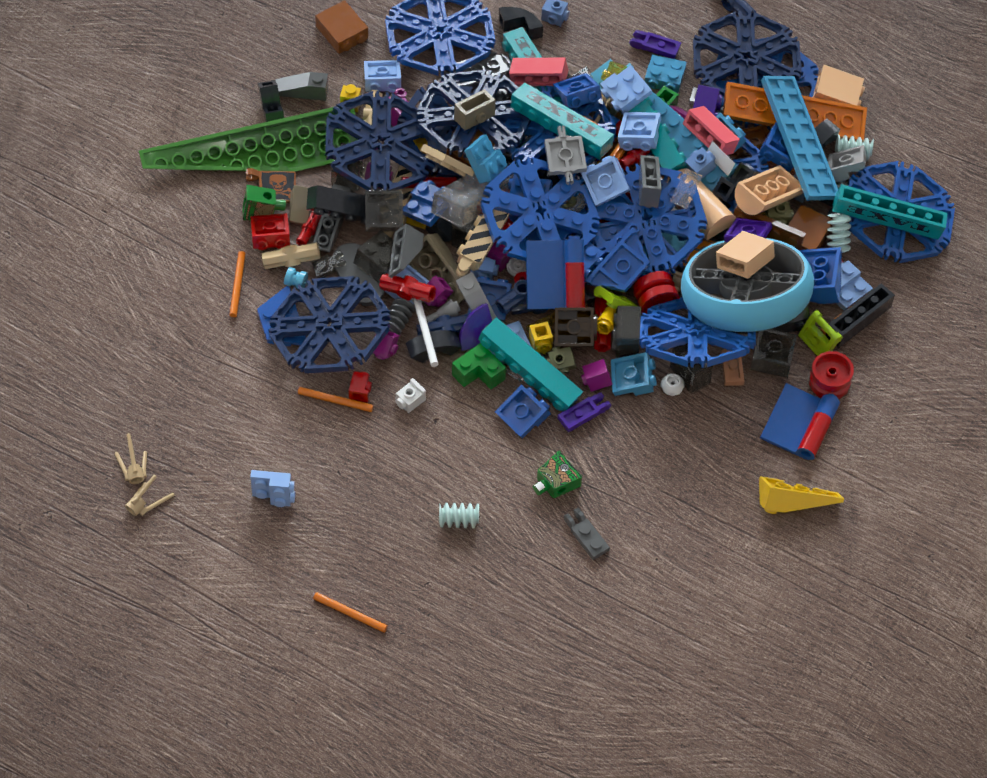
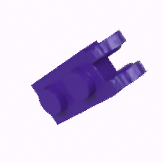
(655, 44)
(583, 412)

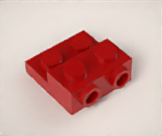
(270, 231)

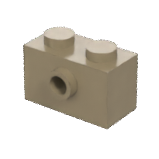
(474, 109)

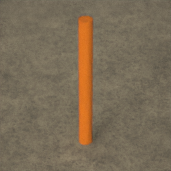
(237, 284)
(335, 399)
(350, 612)

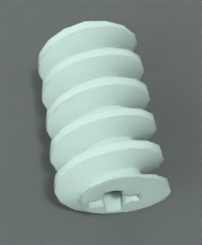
(844, 144)
(839, 231)
(458, 515)

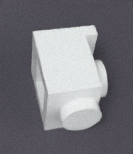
(410, 396)

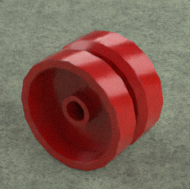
(654, 289)
(831, 374)

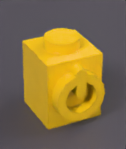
(541, 337)

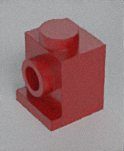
(360, 387)

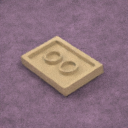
(447, 161)

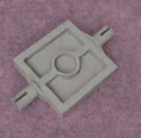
(565, 155)

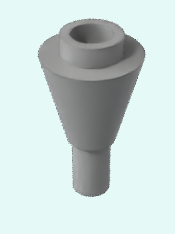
(449, 308)

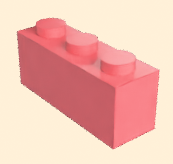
(538, 71)
(709, 128)

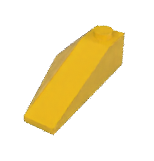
(782, 497)

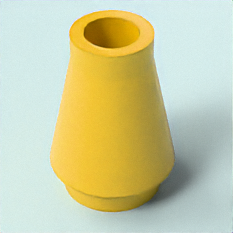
(605, 321)

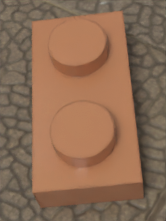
(733, 371)

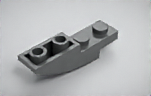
(329, 227)

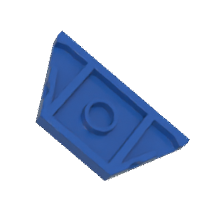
(621, 265)
(268, 309)

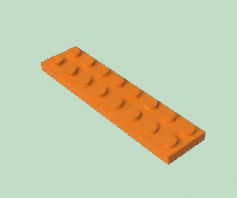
(752, 106)

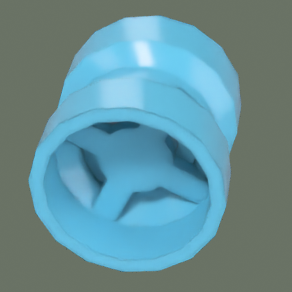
(295, 278)

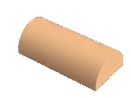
(766, 190)
(716, 213)

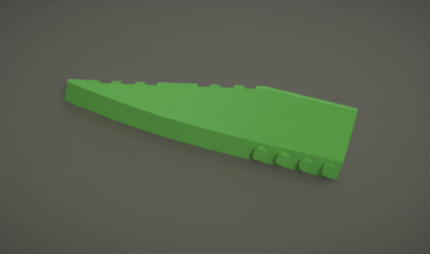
(275, 145)

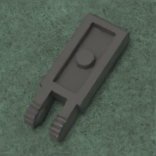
(587, 535)

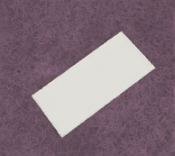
(722, 159)

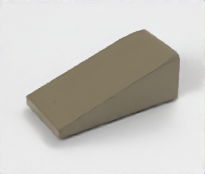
(298, 203)

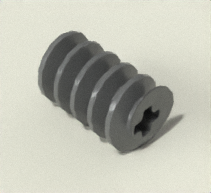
(400, 312)

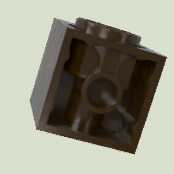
(575, 327)

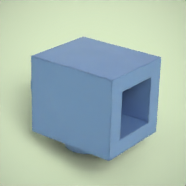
(555, 12)
(701, 162)

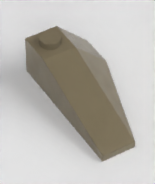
(437, 261)

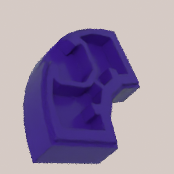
(473, 326)

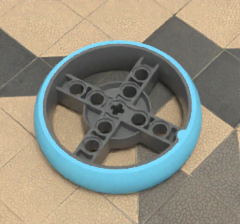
(750, 303)

